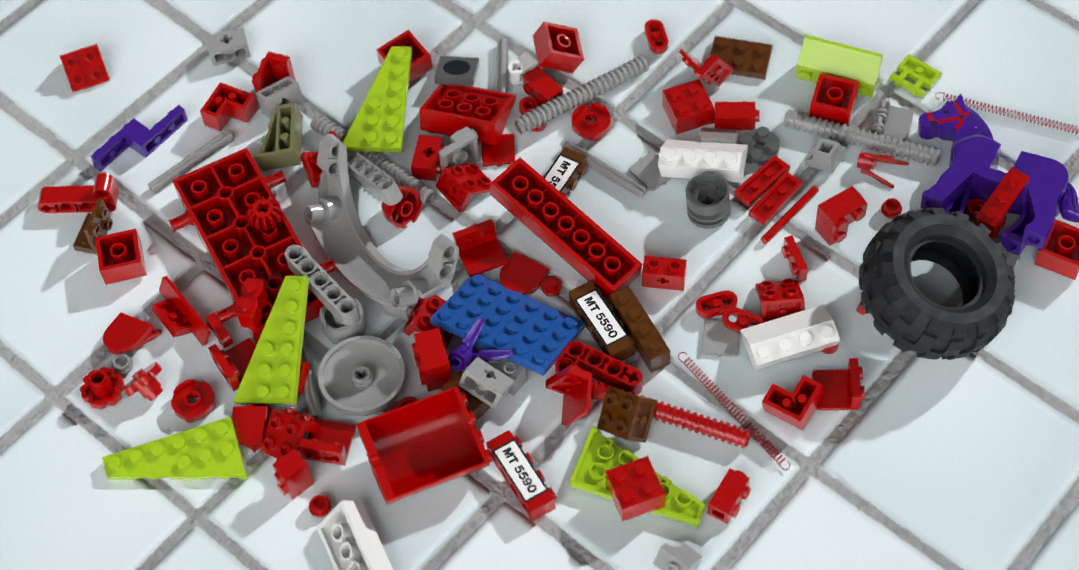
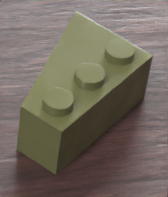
(283, 140)

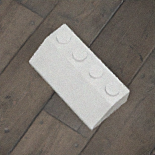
(693, 158)
(790, 337)
(352, 539)

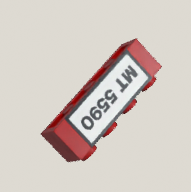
(521, 475)

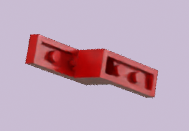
(995, 209)

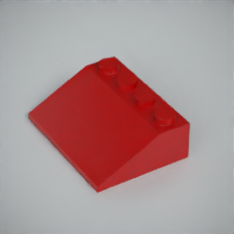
(459, 106)

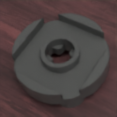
(763, 137)

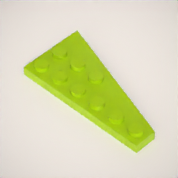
(383, 112)
(276, 361)
(191, 454)

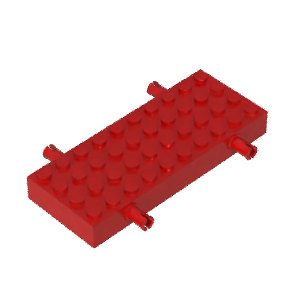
(217, 206)

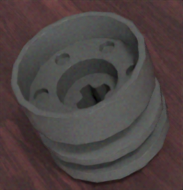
(708, 200)

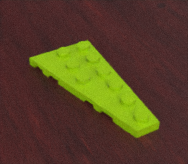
(603, 454)

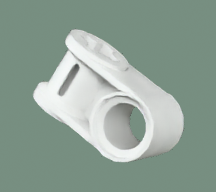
(520, 66)

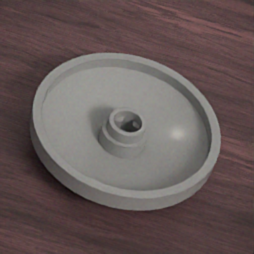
(361, 375)

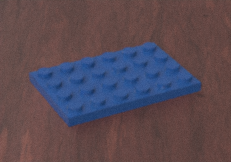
(511, 322)

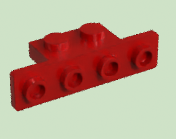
(178, 314)

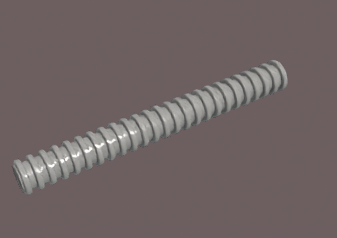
(581, 94)
(324, 126)
(861, 137)

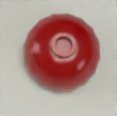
(404, 211)

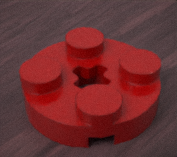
(591, 130)
(197, 410)

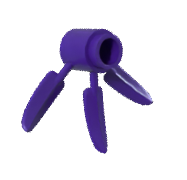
(466, 352)

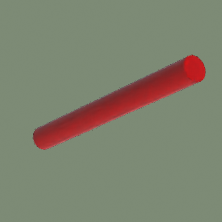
(789, 214)

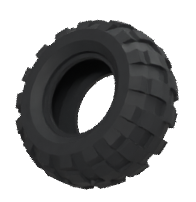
(911, 317)

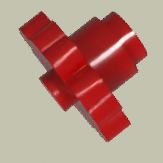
(145, 382)
(102, 388)

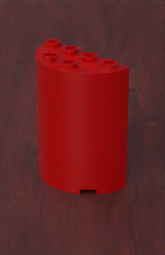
(423, 445)

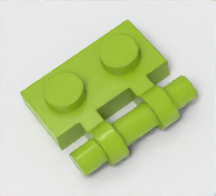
(917, 71)

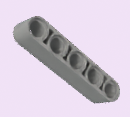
(373, 178)
(325, 292)

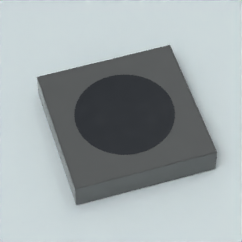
(456, 70)

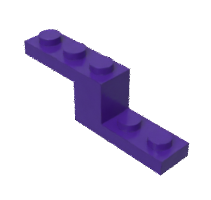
(139, 138)

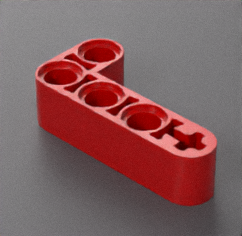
(79, 198)
(626, 377)

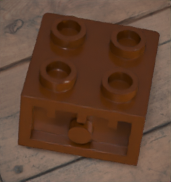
(94, 225)
(626, 415)

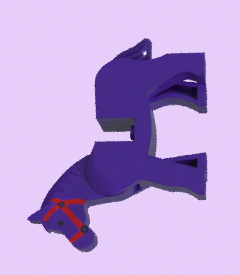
(975, 176)

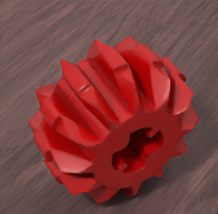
(264, 213)

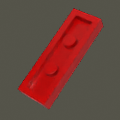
(761, 181)
(775, 198)

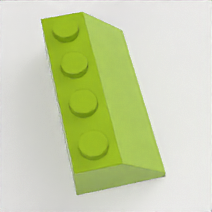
(839, 61)

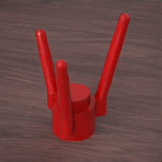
(868, 161)

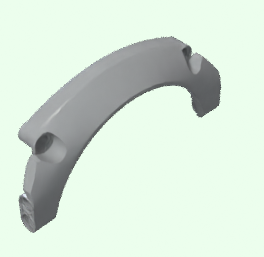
(356, 258)

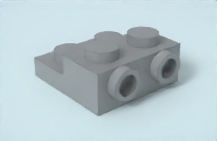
(462, 150)

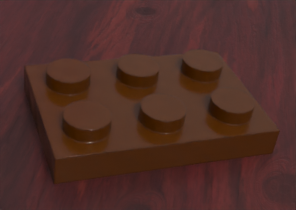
(746, 57)

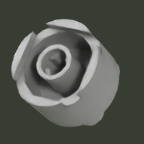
(336, 330)

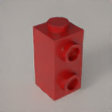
(541, 86)
(736, 115)
(728, 496)

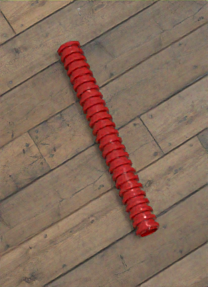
(687, 419)

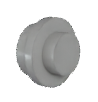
(122, 364)

